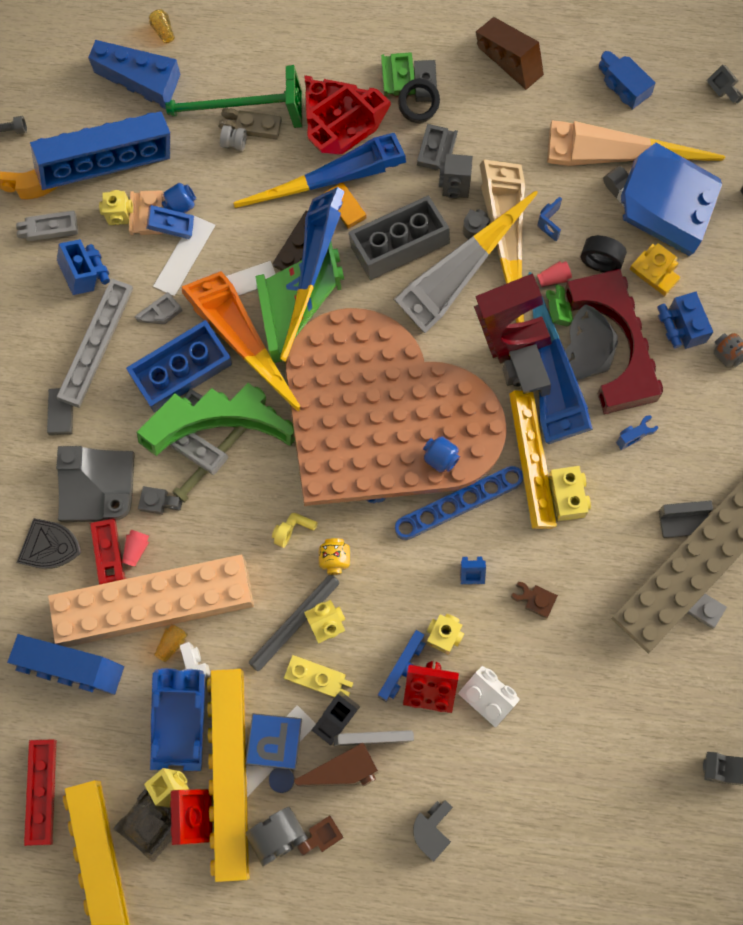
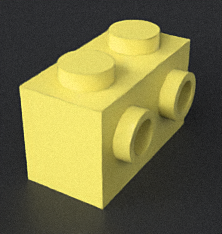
(568, 493)

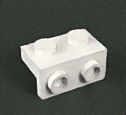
(489, 696)

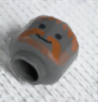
(729, 349)

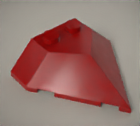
(341, 114)

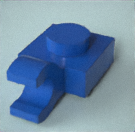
(632, 435)

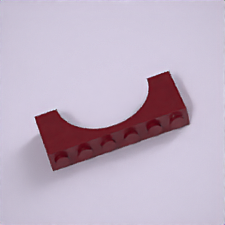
(610, 297)
(504, 305)

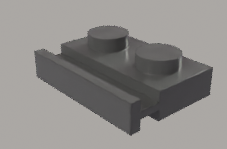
(435, 145)

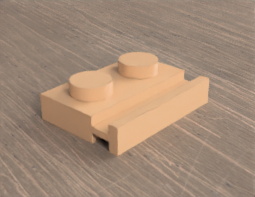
(141, 204)

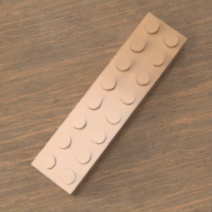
(150, 601)

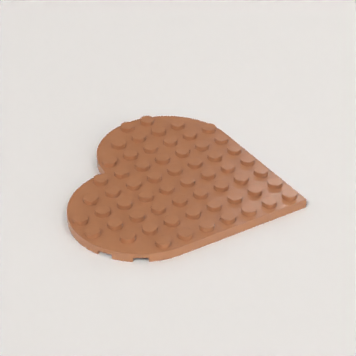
(376, 405)

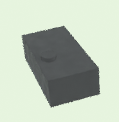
(399, 237)

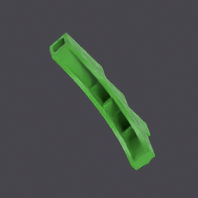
(213, 410)

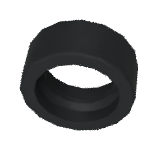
(428, 86)
(603, 253)

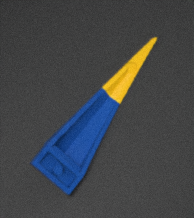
(361, 162)
(319, 230)

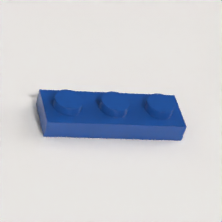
(391, 685)

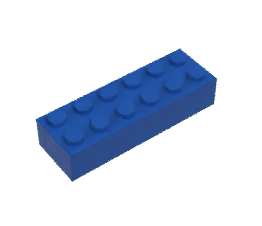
(101, 150)

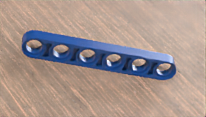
(457, 500)

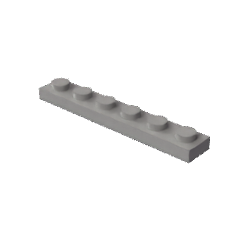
(95, 343)

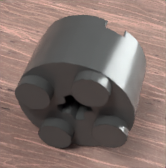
(276, 836)

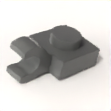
(723, 83)
(155, 500)

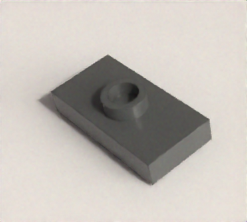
(426, 70)

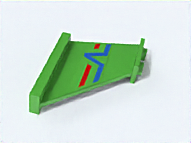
(279, 294)

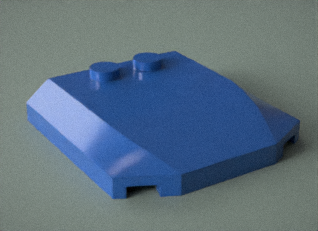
(670, 198)

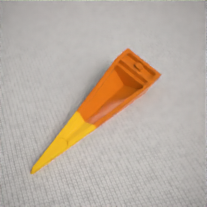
(221, 307)

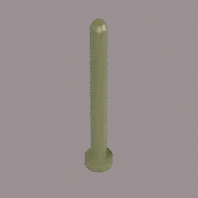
(200, 472)

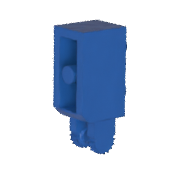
(626, 79)

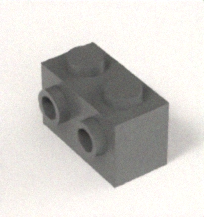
(456, 176)

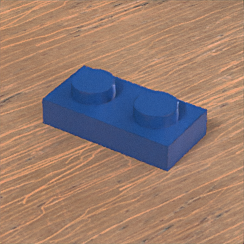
(170, 222)

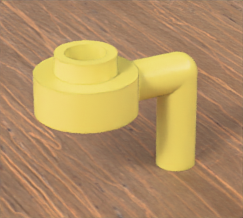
(284, 531)

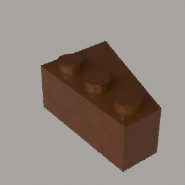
(511, 51)

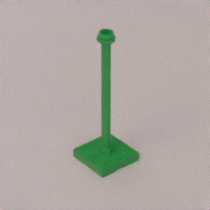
(291, 97)

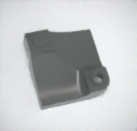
(94, 483)

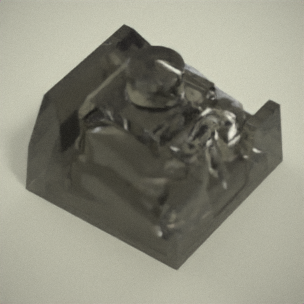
(147, 826)

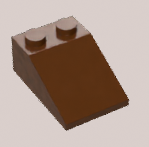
(346, 769)

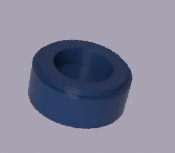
(281, 780)

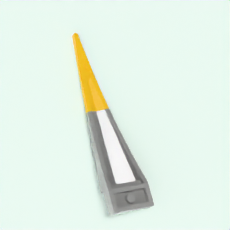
(435, 290)

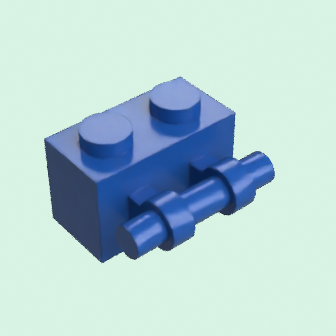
(78, 266)
(689, 320)

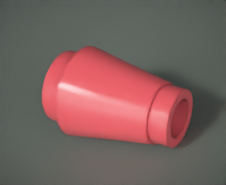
(555, 274)
(134, 547)

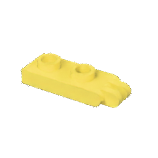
(316, 677)

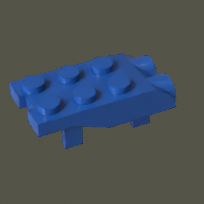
(177, 718)

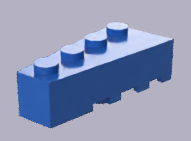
(137, 70)
(65, 664)

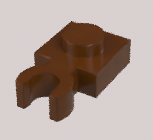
(538, 601)

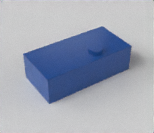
(179, 365)

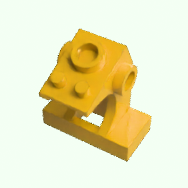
(657, 268)

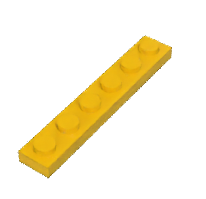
(532, 460)

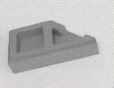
(160, 311)

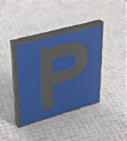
(274, 741)

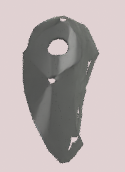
(594, 346)

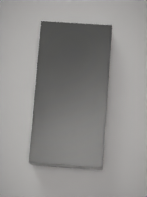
(59, 415)

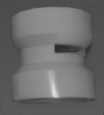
(233, 137)

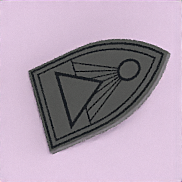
(48, 545)

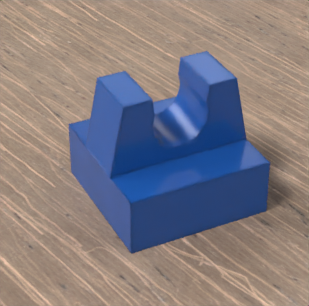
(473, 571)

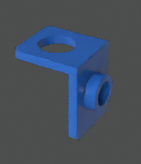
(546, 213)

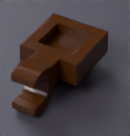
(323, 835)

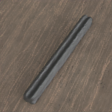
(293, 623)

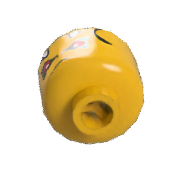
(334, 556)

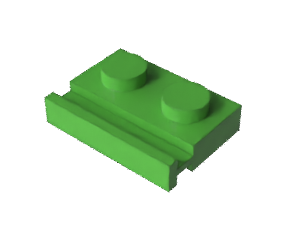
(396, 72)

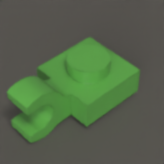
(559, 309)

